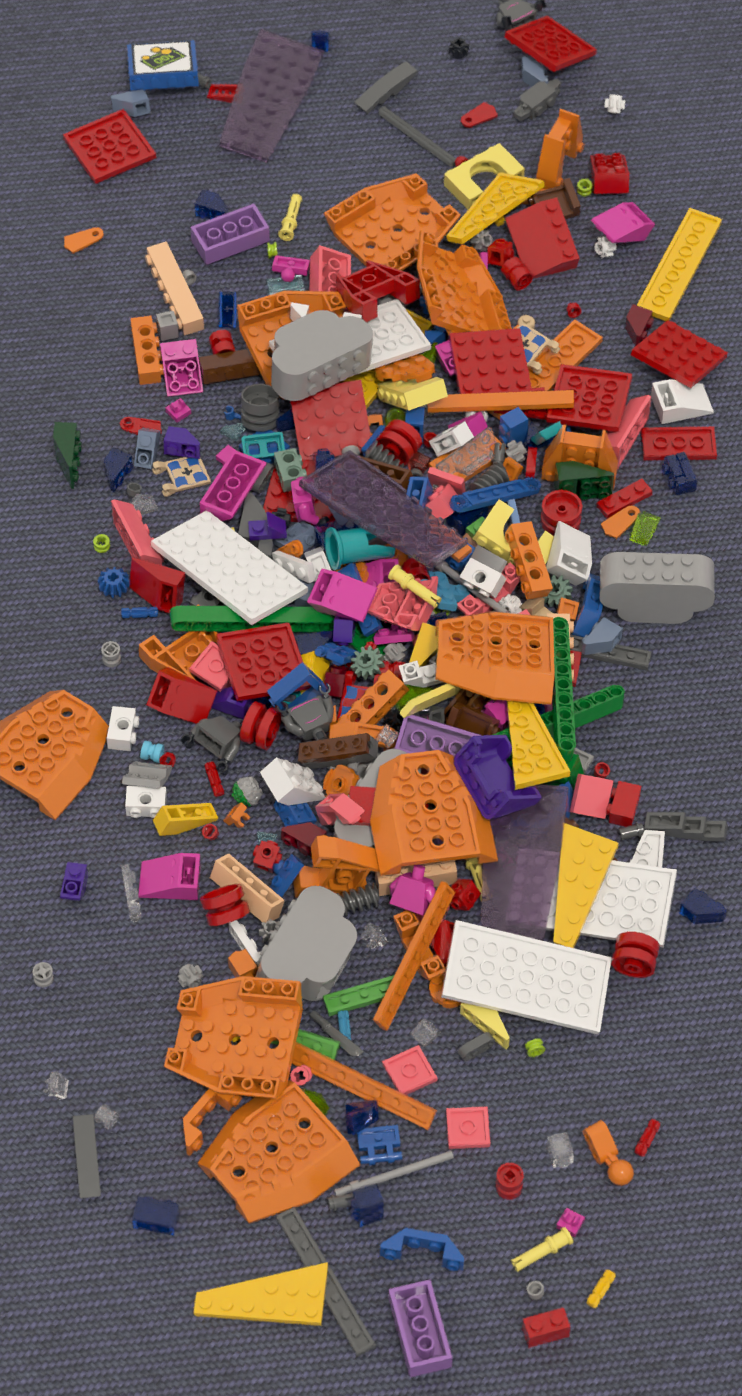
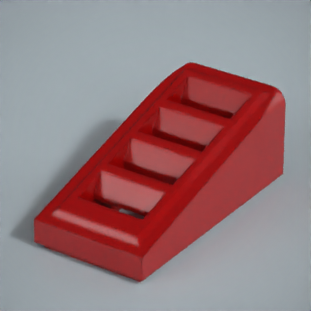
(226, 97)

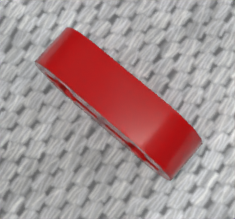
(531, 462)

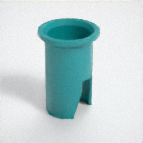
(353, 547)

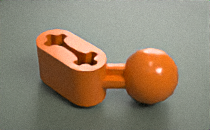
(604, 1150)

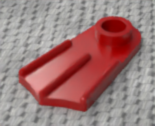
(479, 115)
(138, 423)

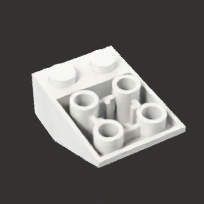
(679, 402)
(570, 554)
(291, 782)

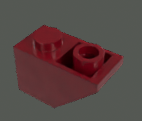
(638, 322)
(336, 679)
(301, 836)

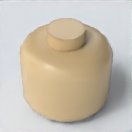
(528, 320)

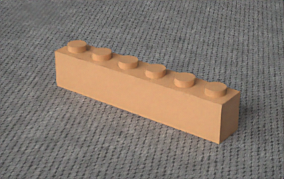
(174, 288)

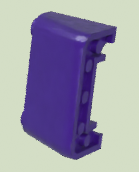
(490, 778)

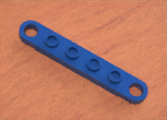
(490, 495)

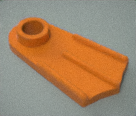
(83, 239)
(620, 522)
(293, 548)

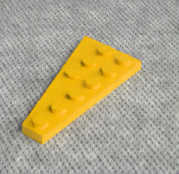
(497, 199)
(533, 749)
(581, 873)
(279, 1298)

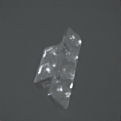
(470, 455)

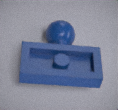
(285, 874)

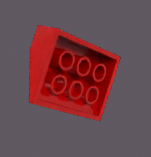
(543, 239)

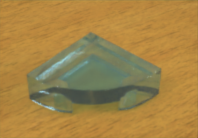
(233, 431)
(262, 836)

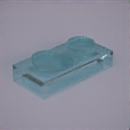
(278, 285)

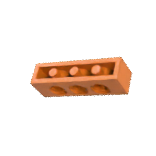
(146, 350)
(536, 567)
(382, 703)

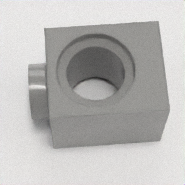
(167, 325)

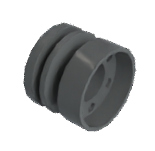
(259, 407)

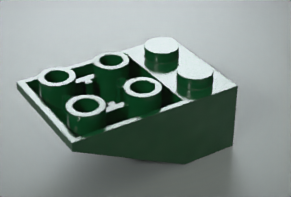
(67, 449)
(583, 480)

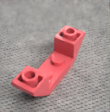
(472, 605)
(339, 805)

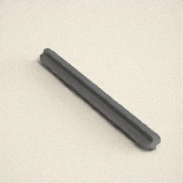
(417, 136)

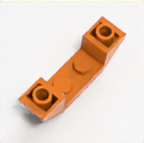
(354, 728)
(407, 926)
(195, 1116)

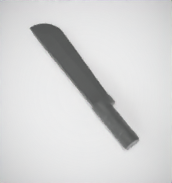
(350, 1047)

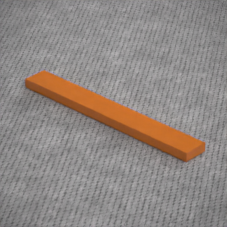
(503, 401)
(414, 956)
(364, 1086)

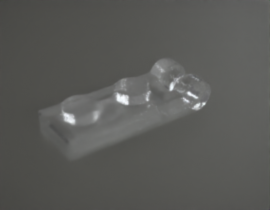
(131, 893)

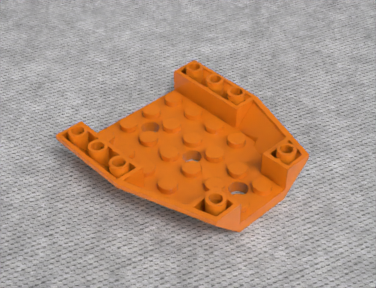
(378, 210)
(459, 288)
(264, 316)
(498, 671)
(61, 766)
(406, 828)
(243, 1008)
(295, 1174)

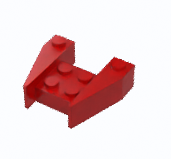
(365, 286)

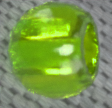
(395, 413)

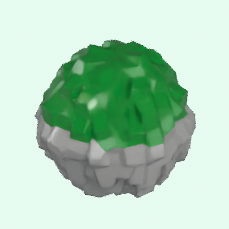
(247, 791)

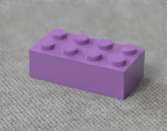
(230, 234)
(423, 735)
(420, 1328)

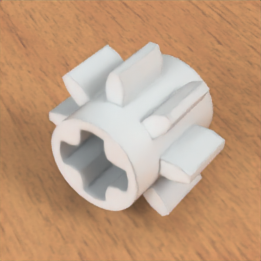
(614, 104)
(604, 247)
(511, 603)

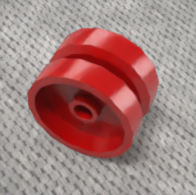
(400, 440)
(563, 507)
(260, 726)
(224, 904)
(635, 954)

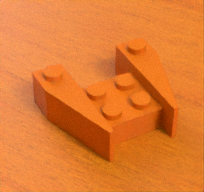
(562, 140)
(581, 448)
(179, 654)
(341, 866)

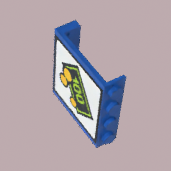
(162, 65)

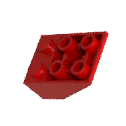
(609, 173)
(157, 584)
(181, 696)

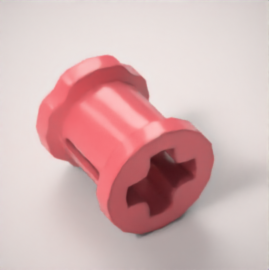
(295, 1076)

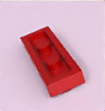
(625, 497)

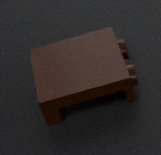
(566, 197)
(472, 720)

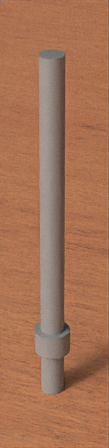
(443, 567)
(355, 1185)

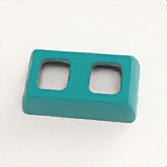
(546, 434)
(262, 440)

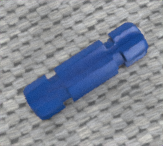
(139, 612)

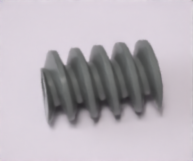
(375, 452)
(494, 475)
(359, 899)

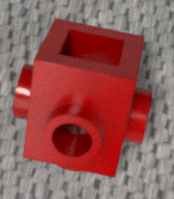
(500, 252)
(267, 862)
(465, 894)

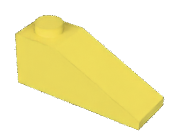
(487, 1021)

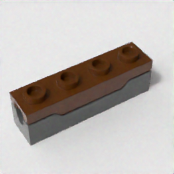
(338, 751)

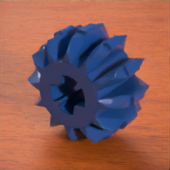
(113, 582)

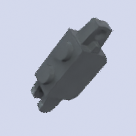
(537, 99)

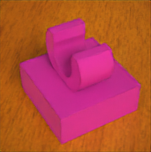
(178, 410)
(571, 1221)

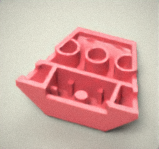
(401, 605)

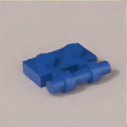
(338, 654)
(379, 1138)

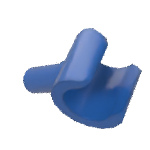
(231, 414)

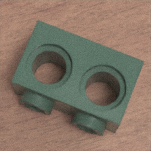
(288, 467)

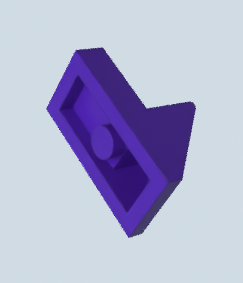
(267, 529)

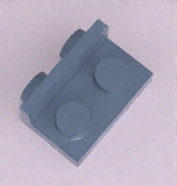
(299, 531)

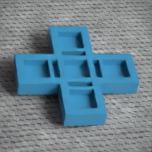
(449, 593)

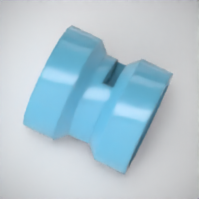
(152, 751)

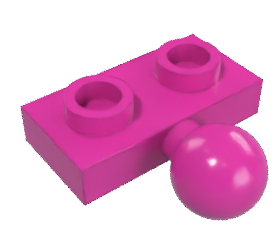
(290, 266)
(393, 635)

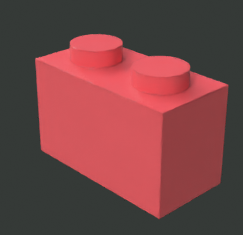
(440, 501)

